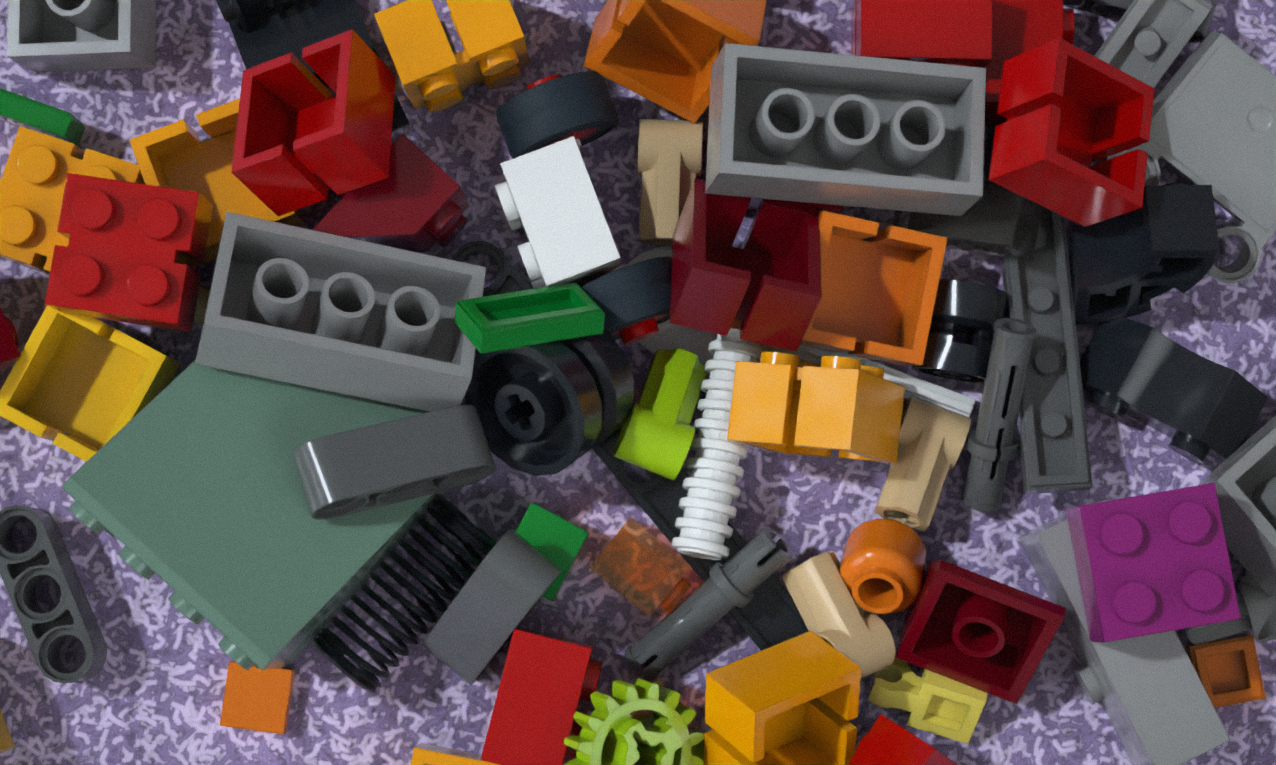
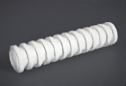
(715, 458)

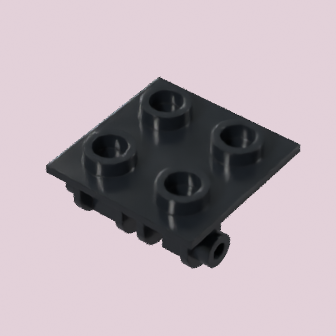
(285, 26)

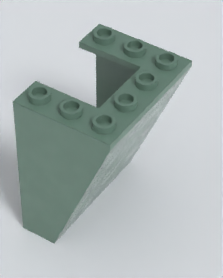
(218, 510)

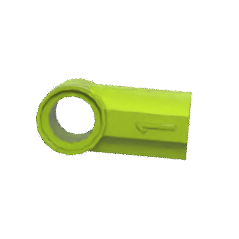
(659, 423)

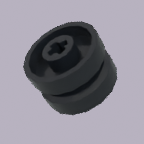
(551, 400)

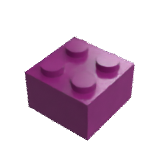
(1153, 563)

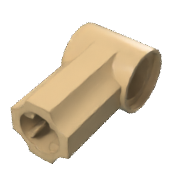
(668, 165)
(926, 452)
(836, 617)

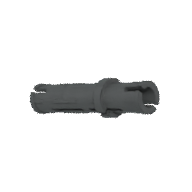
(993, 439)
(728, 586)

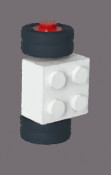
(559, 209)

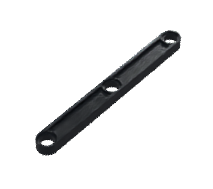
(772, 612)

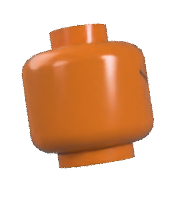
(883, 565)

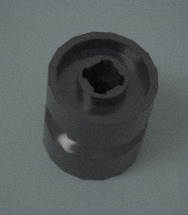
(963, 309)

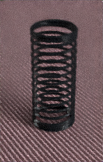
(456, 524)

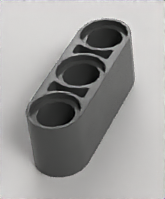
(393, 461)
(491, 606)
(73, 613)

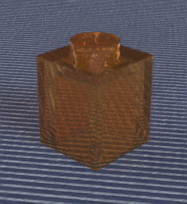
(643, 569)

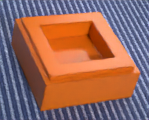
(1228, 670)
(257, 698)

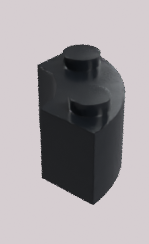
(1143, 253)
(1169, 389)

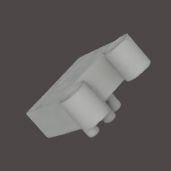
(1220, 131)

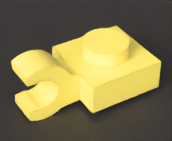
(933, 701)

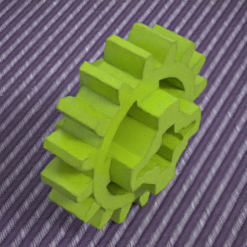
(616, 738)

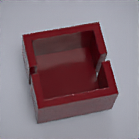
(760, 289)

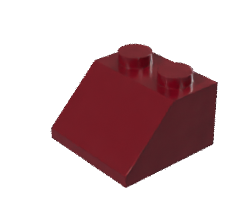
(403, 211)
(977, 630)

